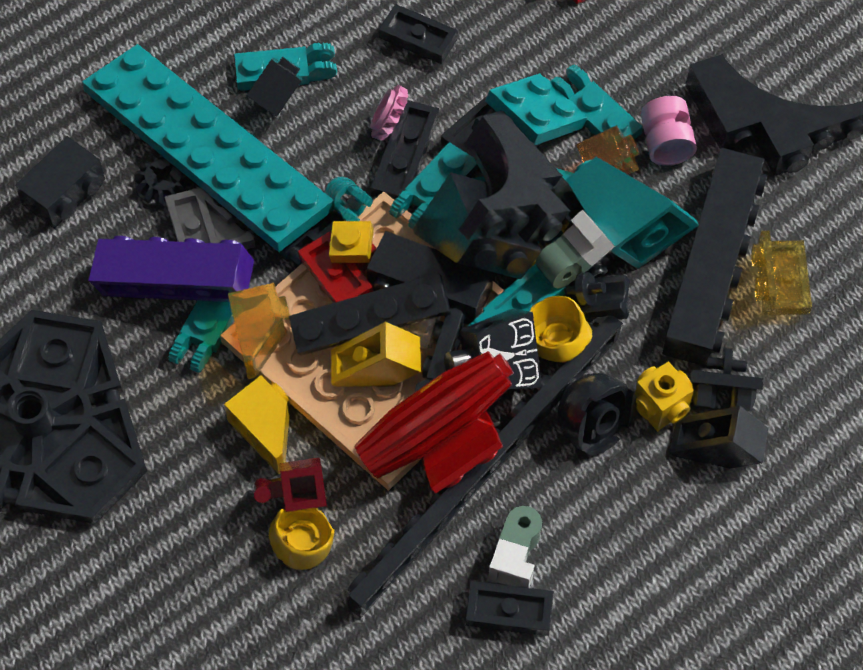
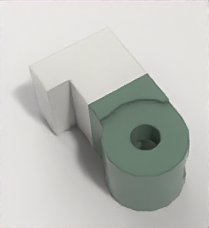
(573, 252)
(517, 538)

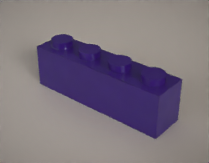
(170, 268)

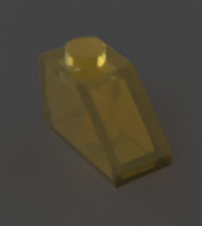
(258, 324)

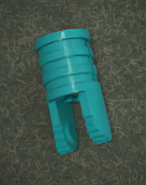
(357, 202)

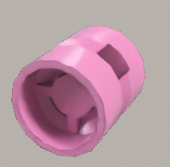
(668, 130)

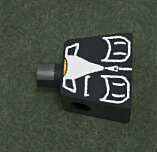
(505, 333)

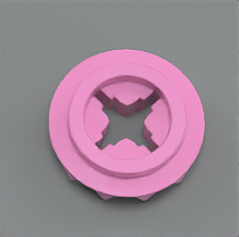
(388, 112)

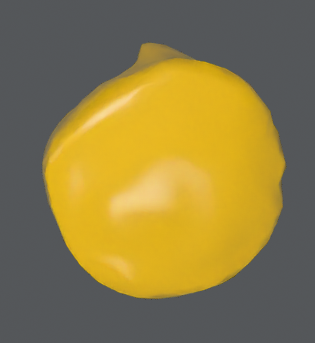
(560, 328)
(301, 537)

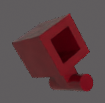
(299, 485)

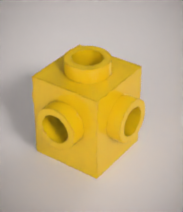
(663, 395)

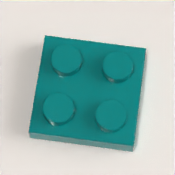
(537, 108)

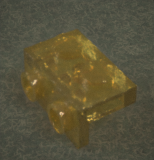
(782, 276)

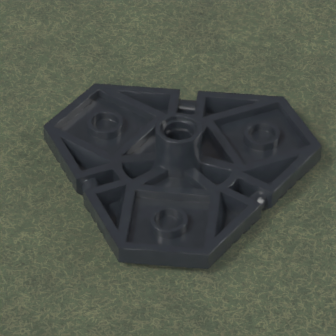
(70, 455)

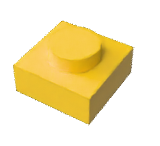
(351, 242)

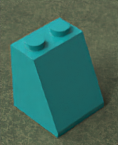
(629, 212)

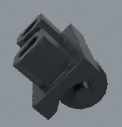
(600, 296)
(706, 384)

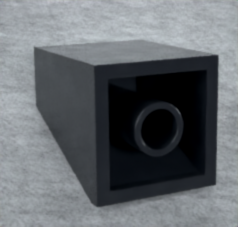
(445, 214)

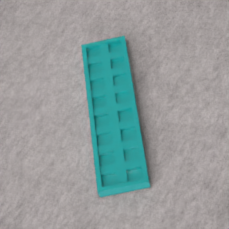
(209, 147)

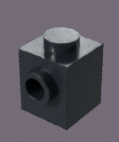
(276, 85)

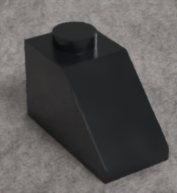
(721, 438)

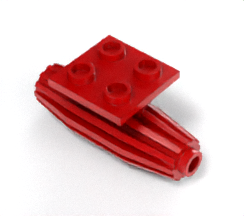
(441, 424)

